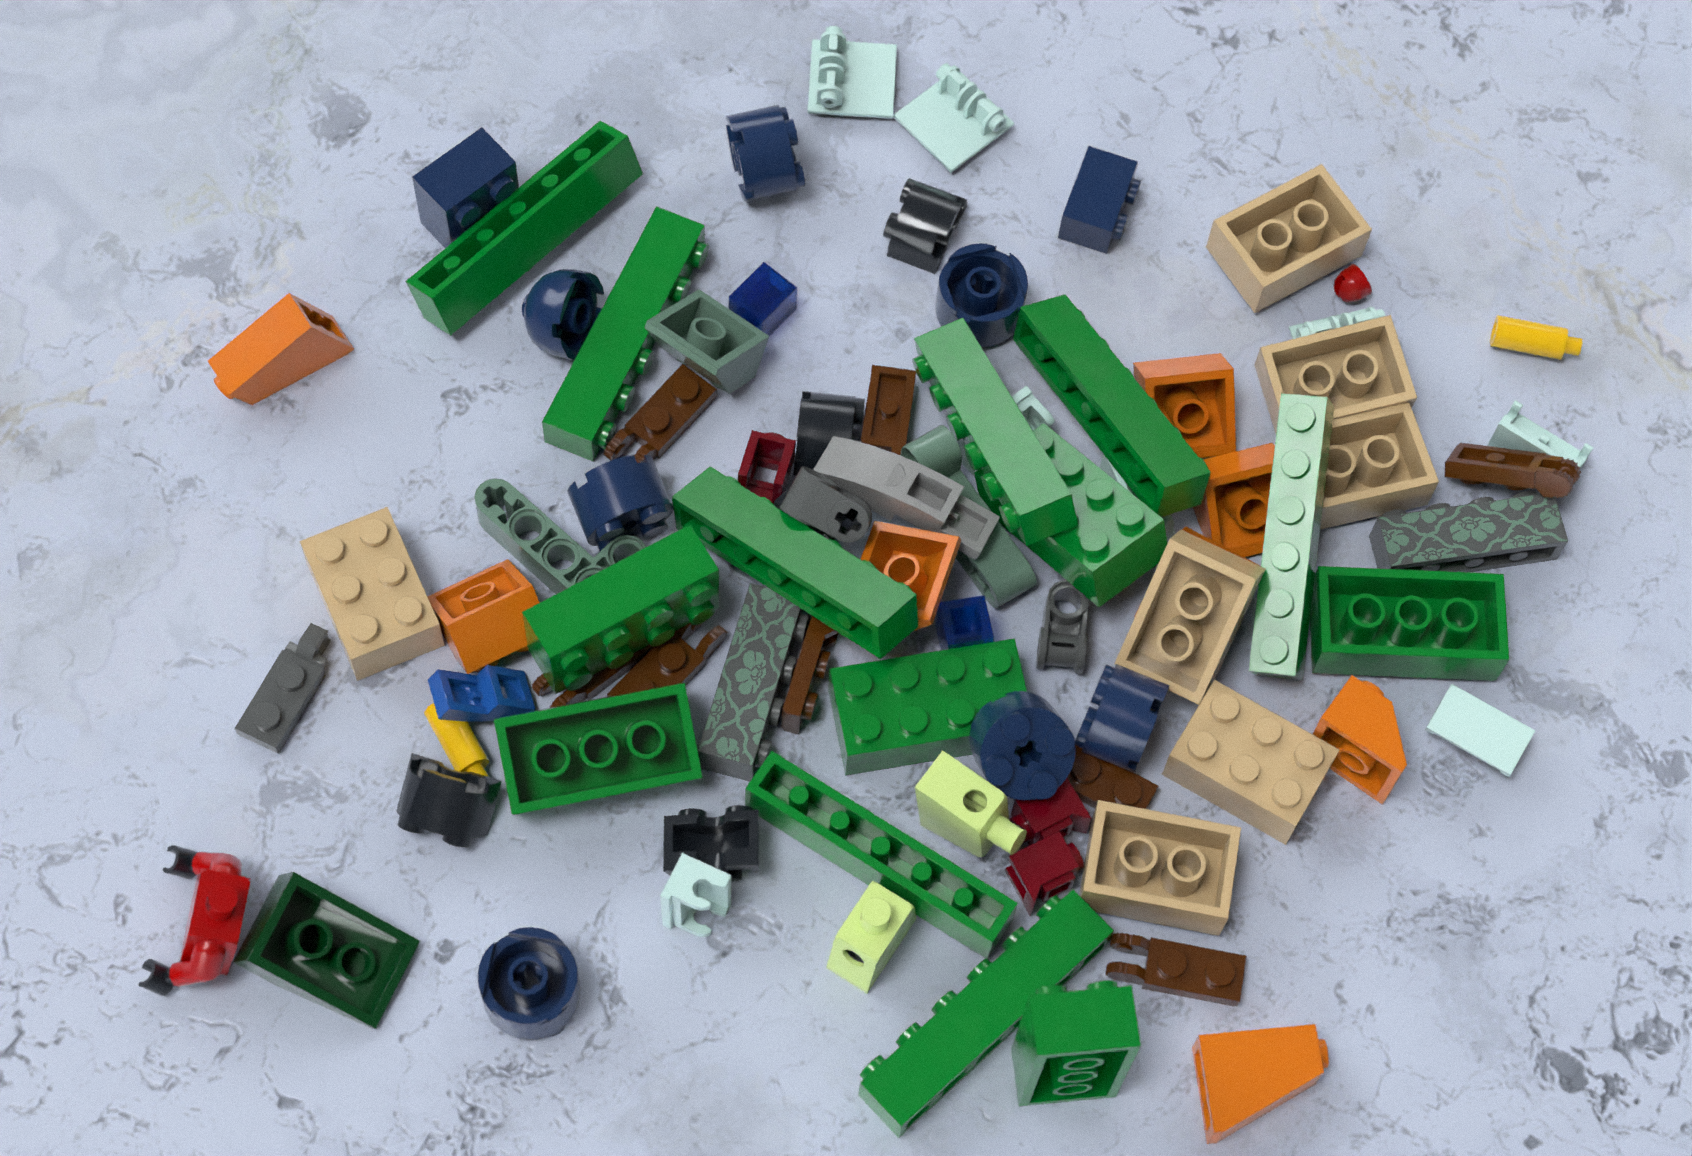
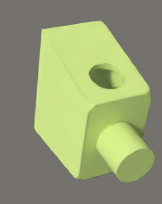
(965, 808)
(873, 933)

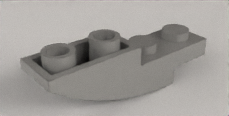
(908, 490)

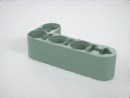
(551, 543)
(1000, 568)

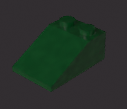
(326, 950)

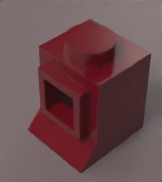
(770, 452)
(1046, 817)
(1044, 869)

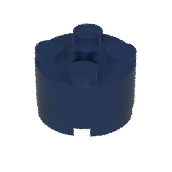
(763, 152)
(983, 290)
(621, 501)
(1124, 716)
(1035, 768)
(510, 964)

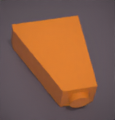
(278, 350)
(1253, 1073)

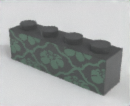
(1471, 535)
(751, 683)

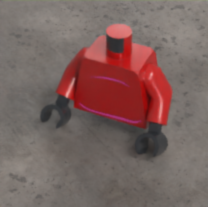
(212, 921)

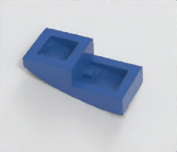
(480, 697)

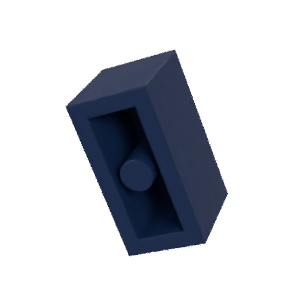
(1098, 199)

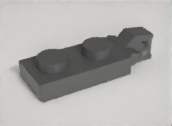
(286, 691)

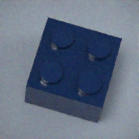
(464, 186)

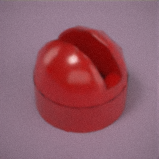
(1352, 284)

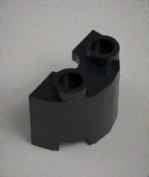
(924, 225)
(821, 419)
(446, 801)
(721, 842)

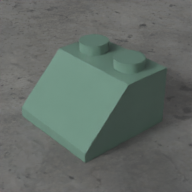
(710, 340)

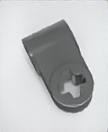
(818, 501)
(1063, 635)

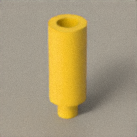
(1533, 338)
(458, 743)

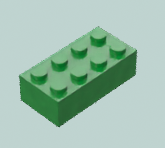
(1115, 531)
(622, 610)
(1408, 623)
(918, 703)
(597, 748)
(1075, 1043)

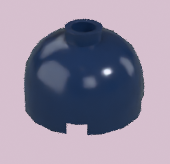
(562, 311)

